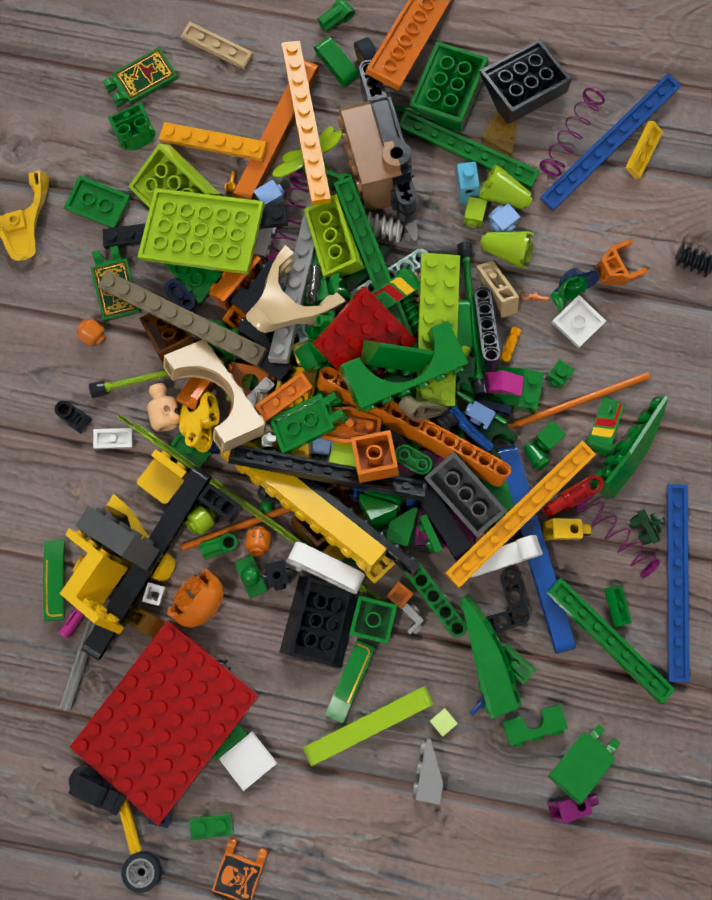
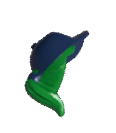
(573, 284)

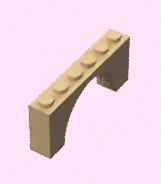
(201, 362)

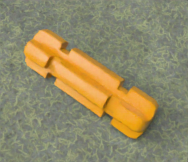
(510, 344)

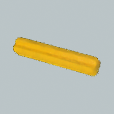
(129, 828)

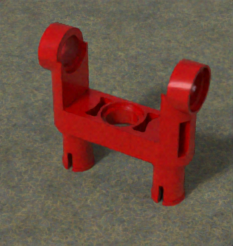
(573, 496)

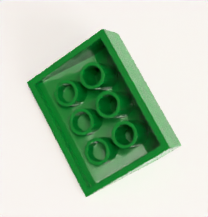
(449, 85)

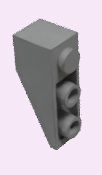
(430, 782)

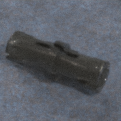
(313, 283)

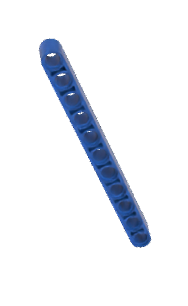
(540, 566)

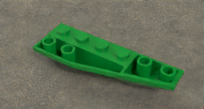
(631, 450)
(491, 662)

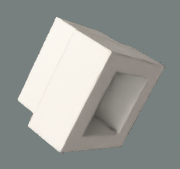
(149, 591)

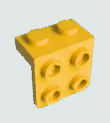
(162, 477)

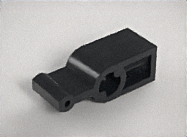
(96, 793)

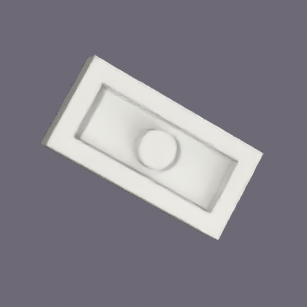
(113, 438)

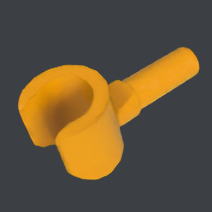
(230, 186)

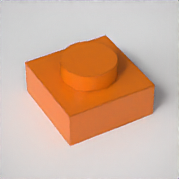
(399, 595)

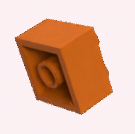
(375, 456)

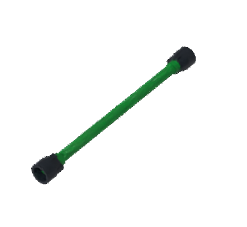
(480, 386)

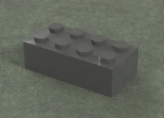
(118, 537)

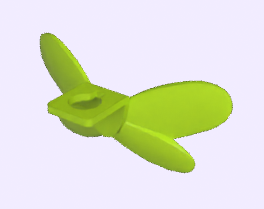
(294, 161)

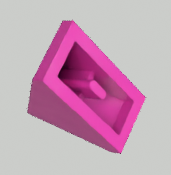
(504, 383)

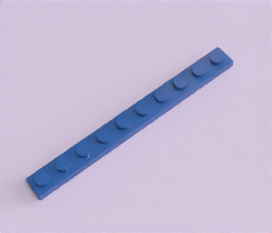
(610, 142)
(677, 584)

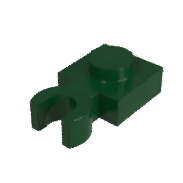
(468, 372)

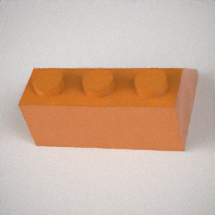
(231, 282)

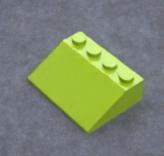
(168, 171)

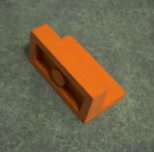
(192, 392)

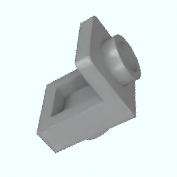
(412, 612)

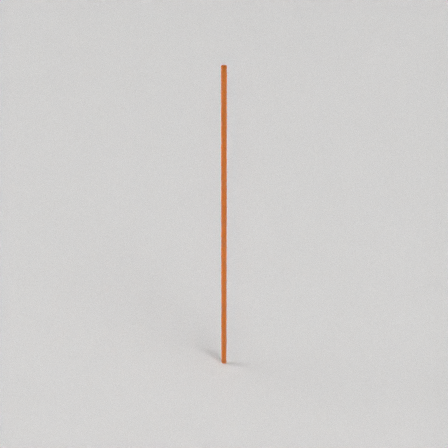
(512, 425)

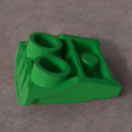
(133, 127)

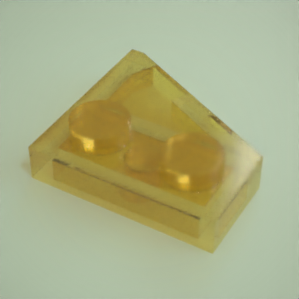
(500, 134)

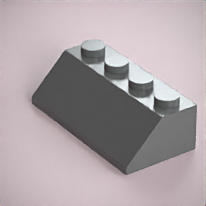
(465, 493)

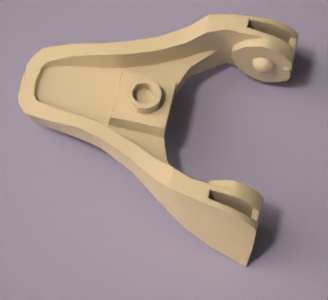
(277, 309)

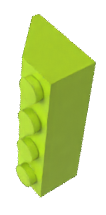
(333, 238)

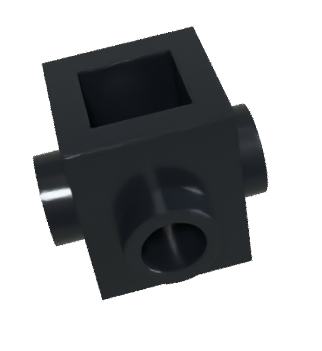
(274, 568)

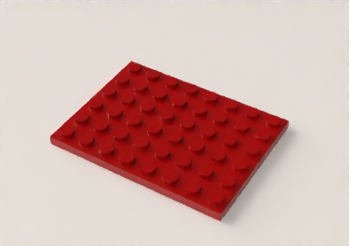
(164, 722)

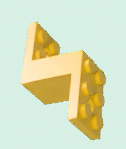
(94, 581)

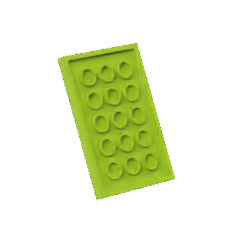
(201, 231)

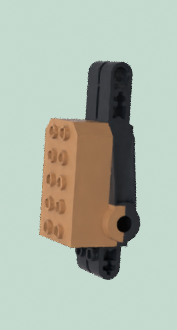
(378, 151)

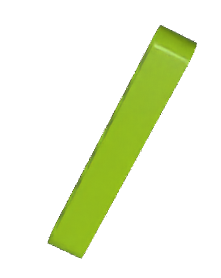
(368, 725)

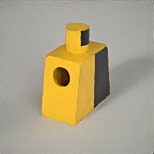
(564, 530)

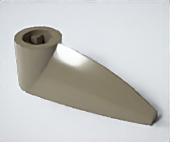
(420, 410)

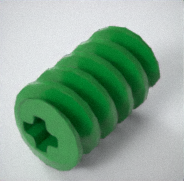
(411, 313)

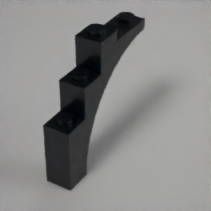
(245, 300)

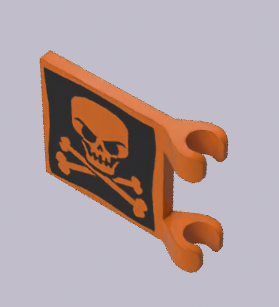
(238, 874)

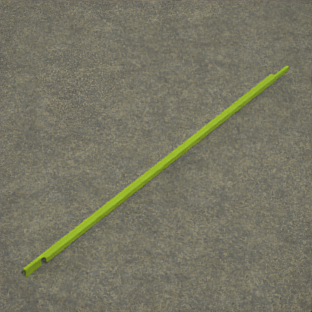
(225, 490)

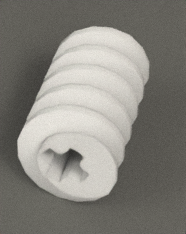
(386, 227)

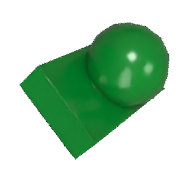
(251, 576)

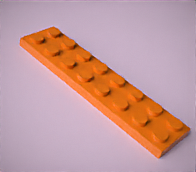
(406, 41)

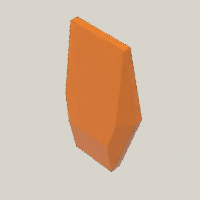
(357, 425)

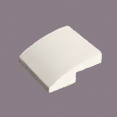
(248, 761)

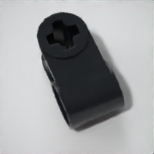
(75, 417)

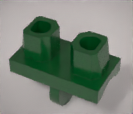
(643, 519)

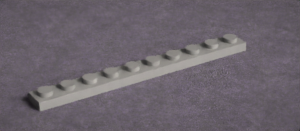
(295, 289)

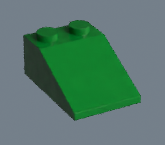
(530, 392)

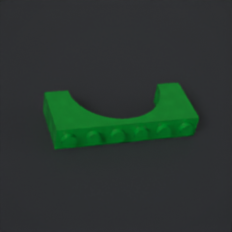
(371, 390)

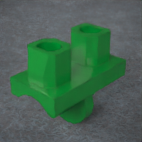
(322, 322)

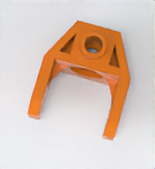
(619, 274)

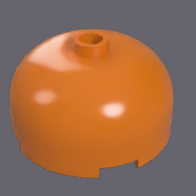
(204, 606)

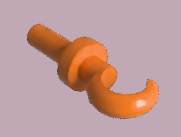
(535, 297)

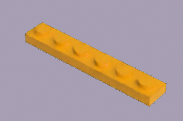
(213, 141)

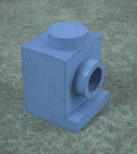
(480, 414)

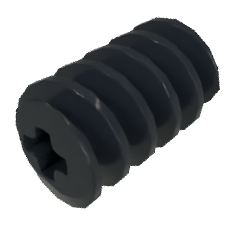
(692, 258)

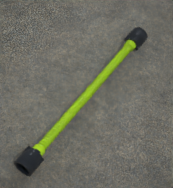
(101, 388)

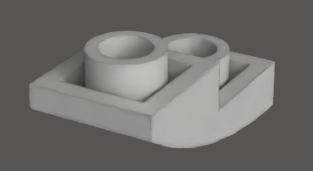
(410, 233)

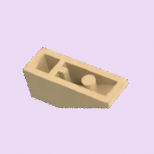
(503, 295)

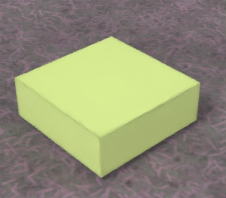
(443, 722)

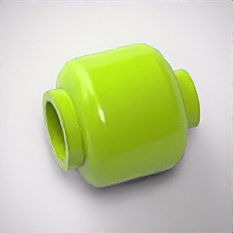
(200, 520)

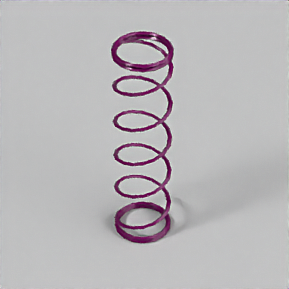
(580, 118)
(293, 204)
(652, 566)

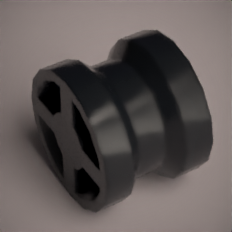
(447, 421)

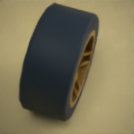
(364, 49)

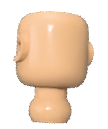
(163, 409)

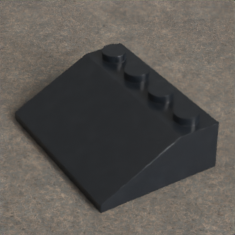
(525, 81)
(319, 622)

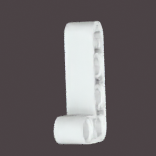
(510, 554)
(325, 567)

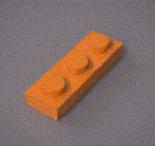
(284, 396)

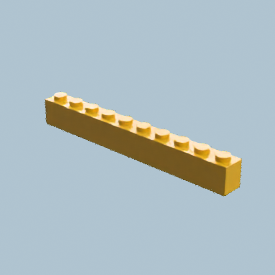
(318, 514)

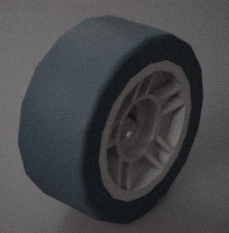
(137, 882)

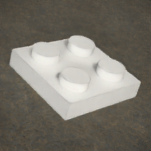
(578, 321)

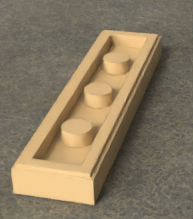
(217, 45)

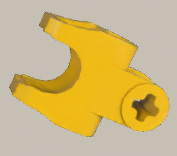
(198, 424)

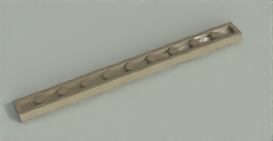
(183, 318)

